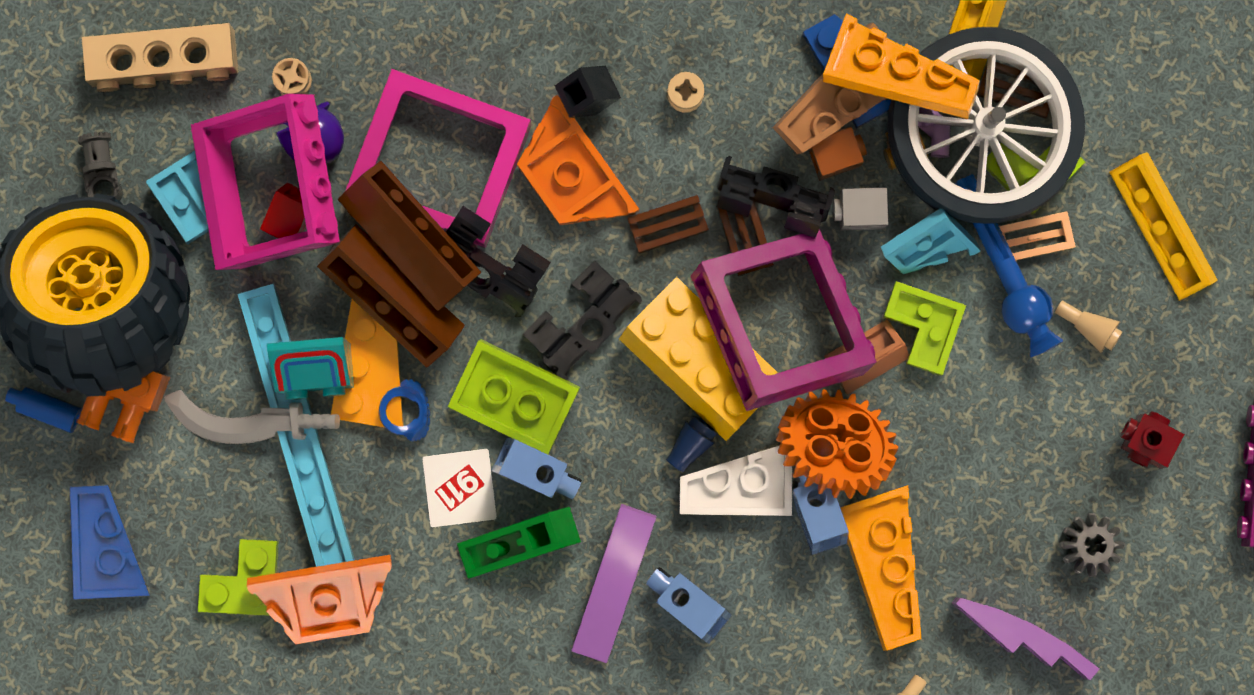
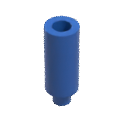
(44, 408)

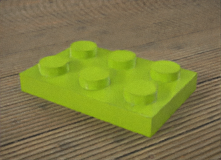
(513, 396)

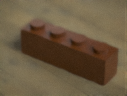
(409, 235)
(389, 296)

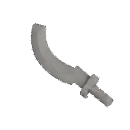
(248, 428)

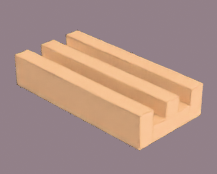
(1065, 231)

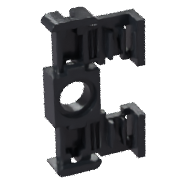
(741, 186)
(510, 287)
(567, 350)

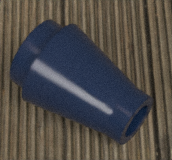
(691, 443)

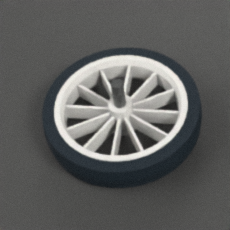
(987, 127)

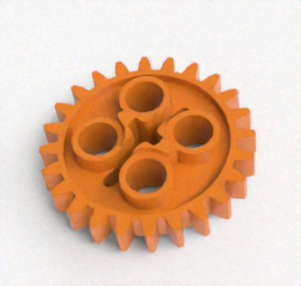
(837, 443)

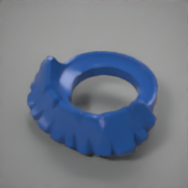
(417, 427)

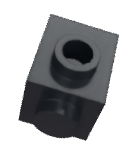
(587, 91)

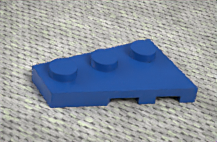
(100, 548)

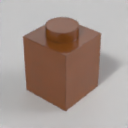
(838, 154)

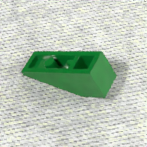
(519, 542)

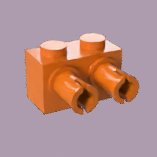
(135, 400)

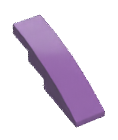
(614, 583)
(1012, 632)

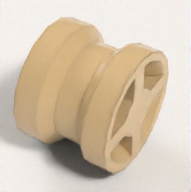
(285, 74)
(685, 99)

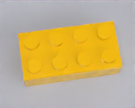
(682, 350)

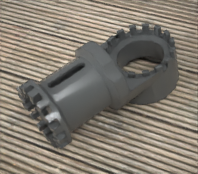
(98, 163)

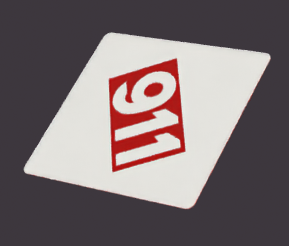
(459, 488)

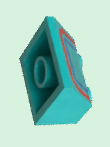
(311, 366)

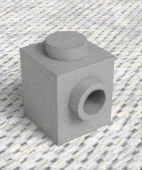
(861, 209)

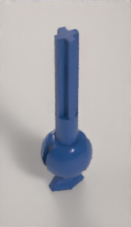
(1027, 306)

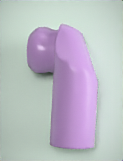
(937, 133)

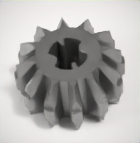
(1094, 558)

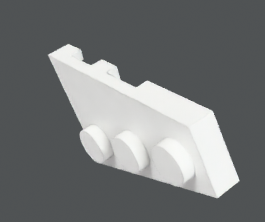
(742, 486)

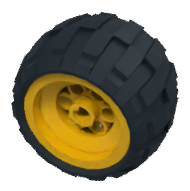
(80, 258)

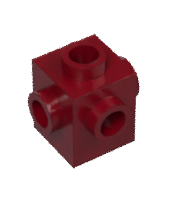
(1163, 440)

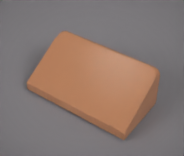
(889, 352)

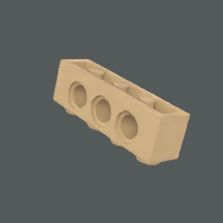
(103, 51)

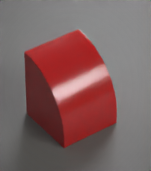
(285, 213)

